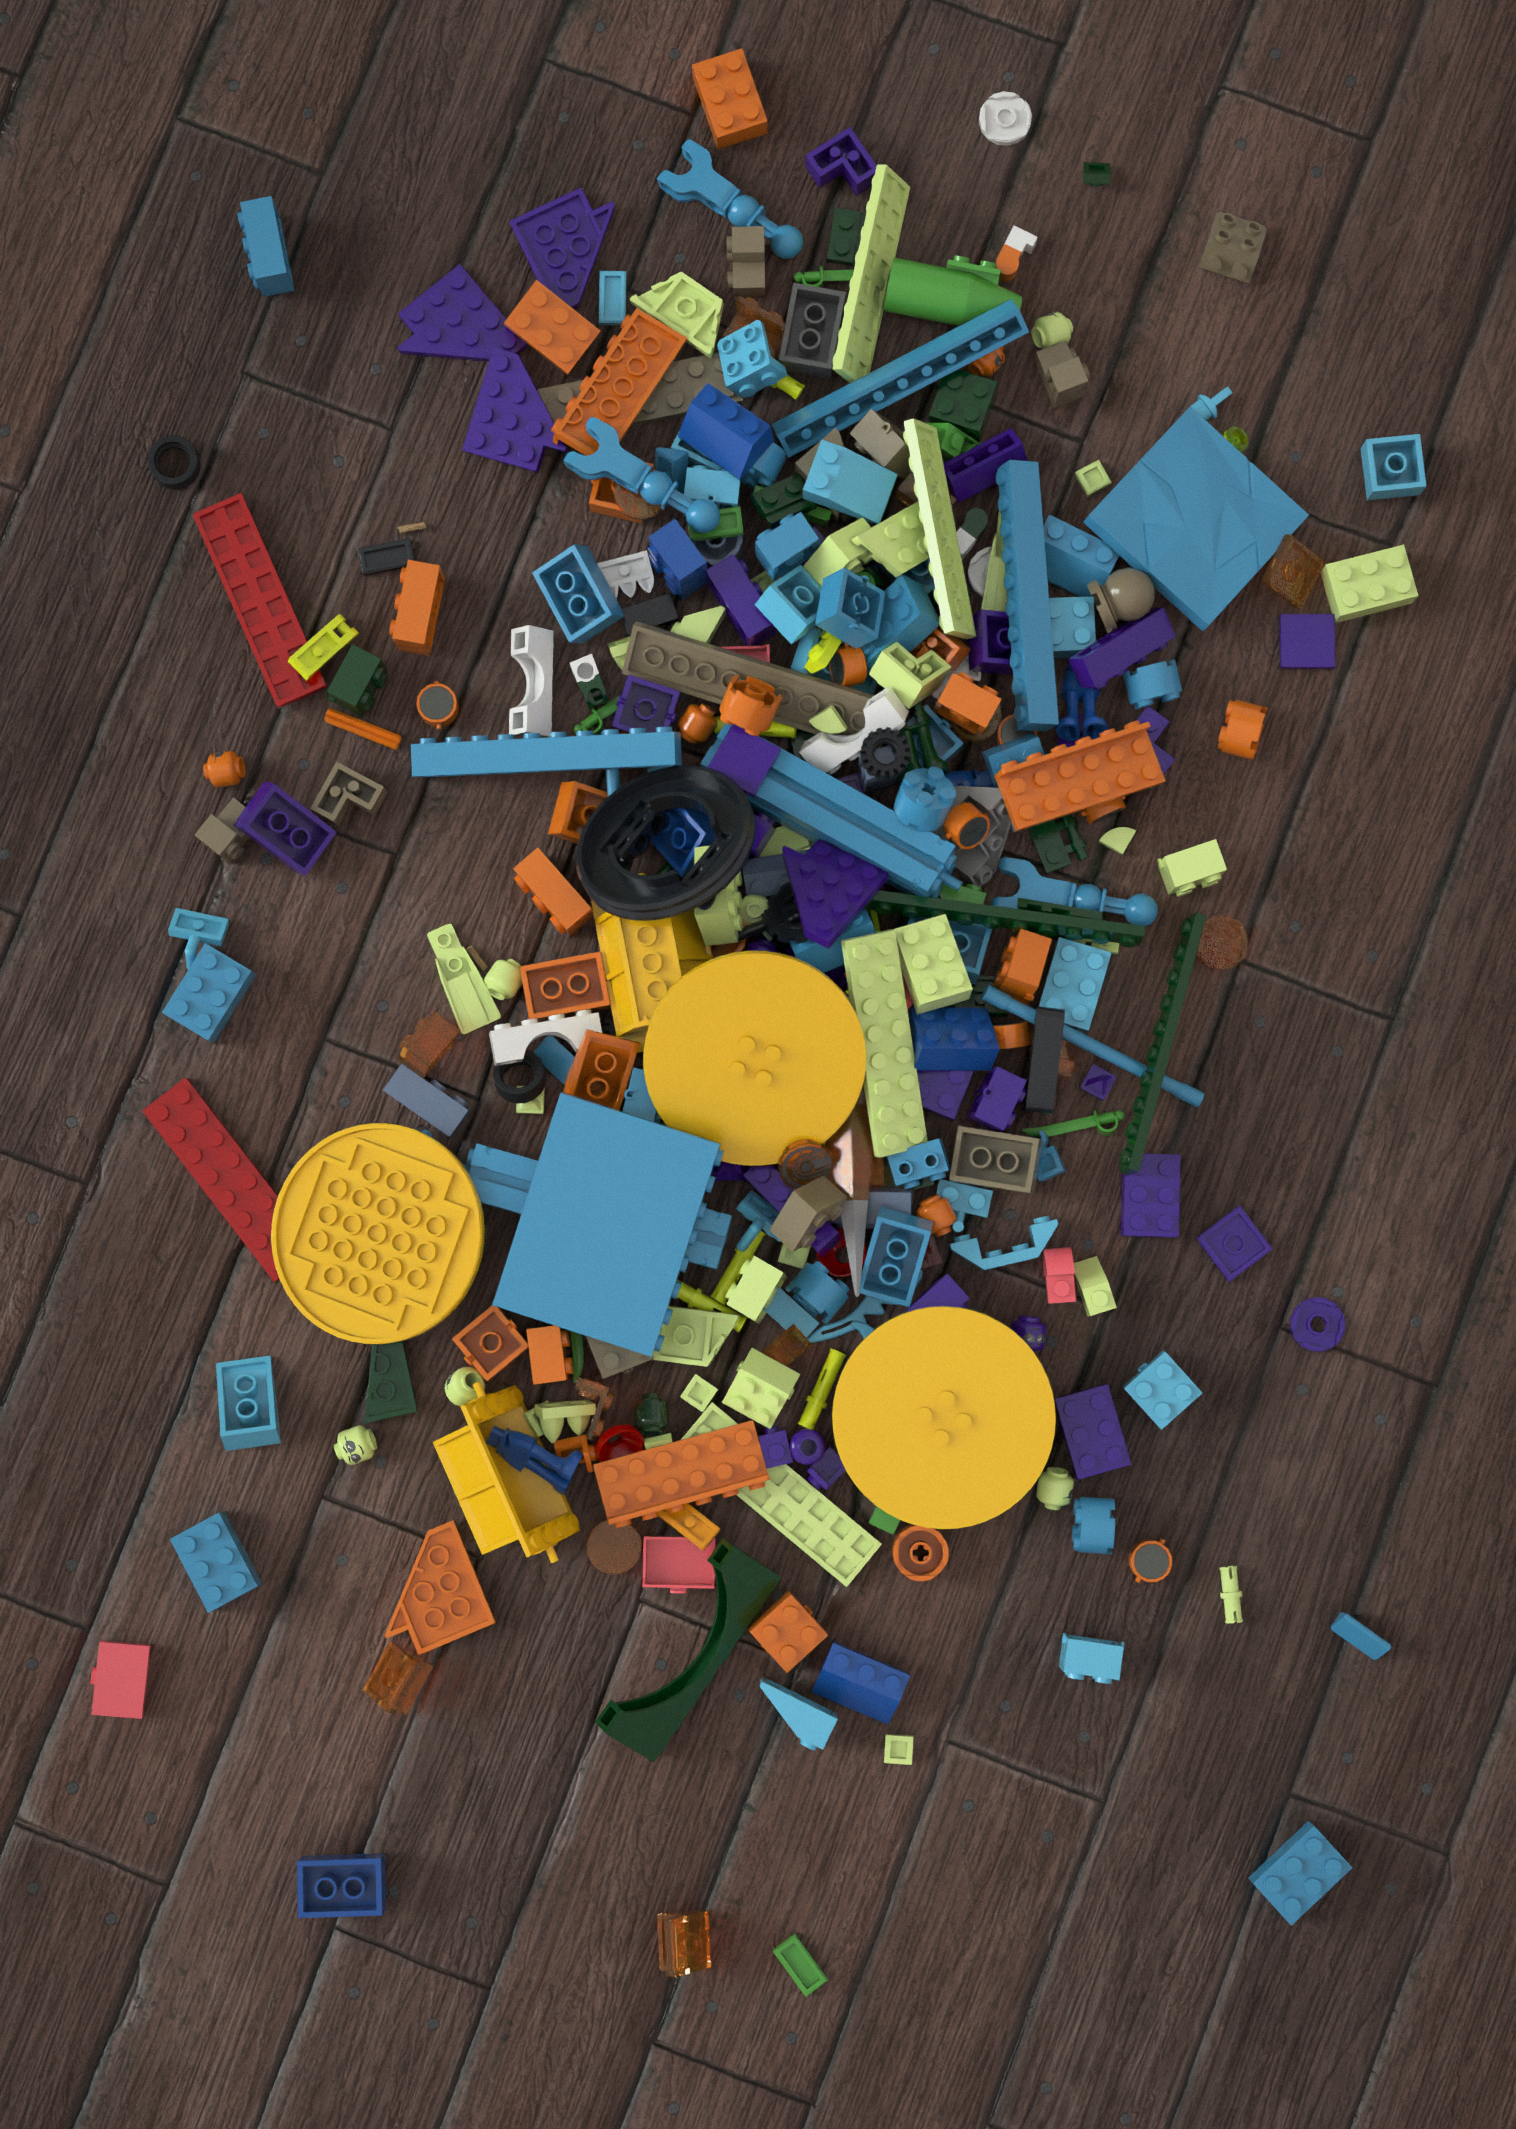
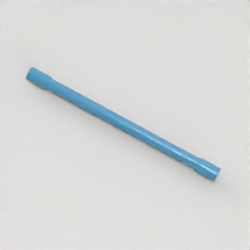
(1006, 1002)

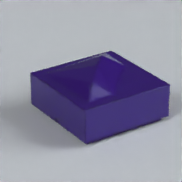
(1097, 1082)

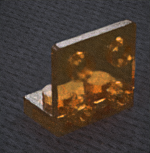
(749, 311)
(592, 1389)

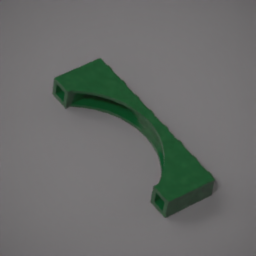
(651, 1720)

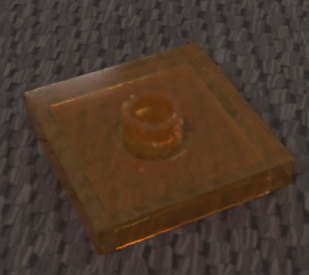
(1293, 571)

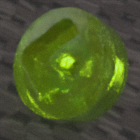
(1237, 438)

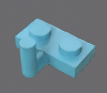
(197, 928)
(965, 1200)
(760, 1213)

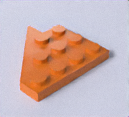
(441, 1593)

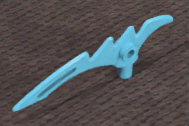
(869, 1305)

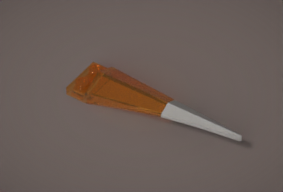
(852, 1160)

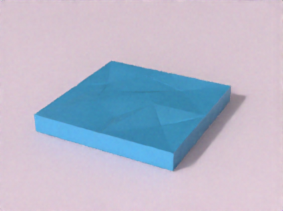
(1196, 518)

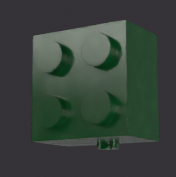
(964, 402)
(357, 681)

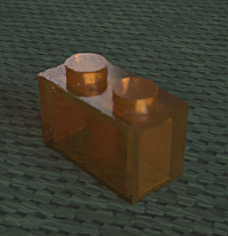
(428, 1044)

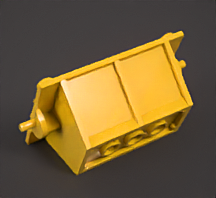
(644, 963)
(494, 1495)

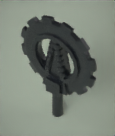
(778, 919)

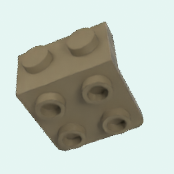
(1233, 247)

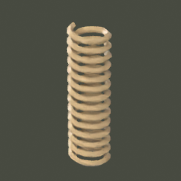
(409, 527)
(478, 956)

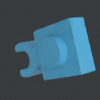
(1050, 1160)

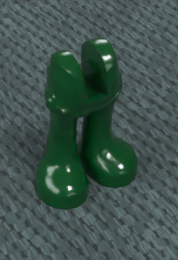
(922, 729)

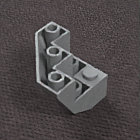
(981, 862)

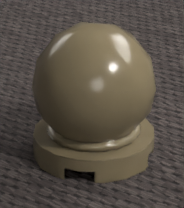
(1124, 596)

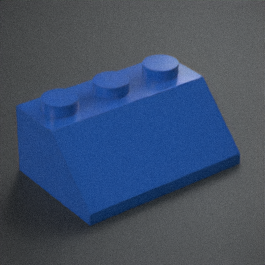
(725, 431)
(861, 1682)

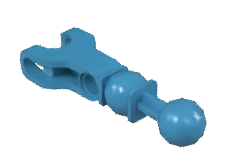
(725, 199)
(635, 475)
(1138, 909)

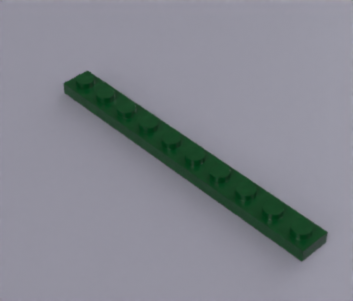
(1015, 919)
(1159, 1052)

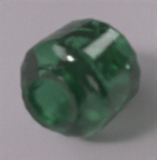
(651, 1414)

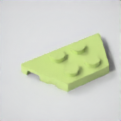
(686, 309)
(897, 541)
(694, 1335)

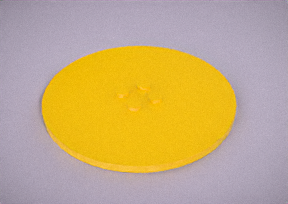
(755, 1055)
(377, 1233)
(944, 1417)

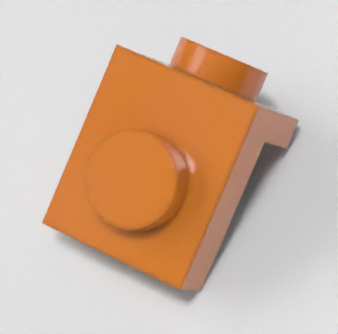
(566, 1446)

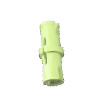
(1231, 1594)

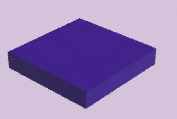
(1307, 641)
(745, 759)
(1234, 1243)

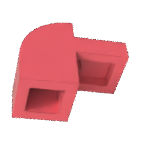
(1059, 1274)

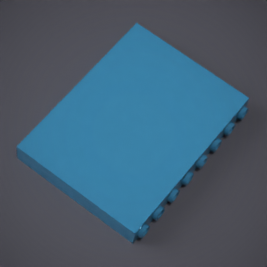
(608, 1224)

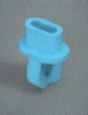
(1207, 407)

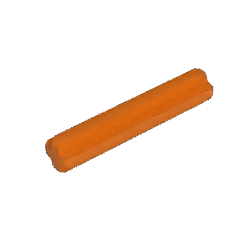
(363, 728)

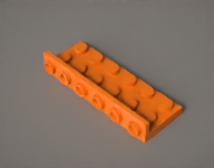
(620, 381)
(1079, 775)
(681, 1473)

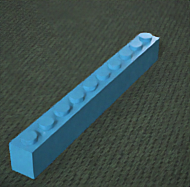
(901, 377)
(1027, 596)
(546, 754)

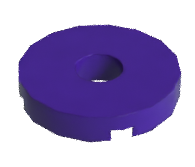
(1301, 1320)

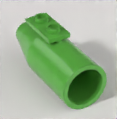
(943, 293)

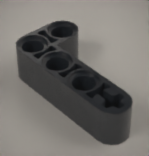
(1044, 1060)

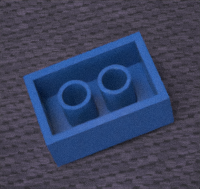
(677, 559)
(953, 1039)
(341, 1885)

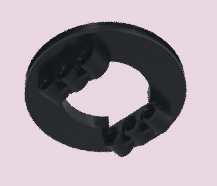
(636, 813)

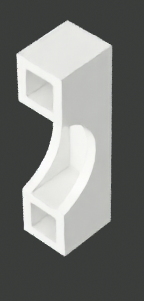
(534, 652)
(829, 750)
(510, 1042)

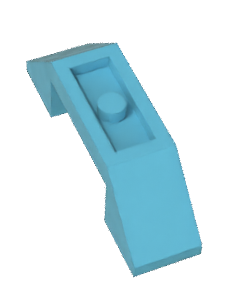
(1039, 1232)

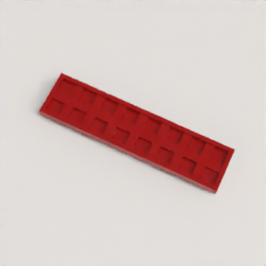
(257, 597)
(218, 1167)

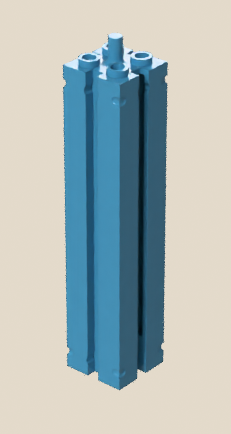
(838, 814)
(506, 1178)

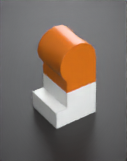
(1012, 251)

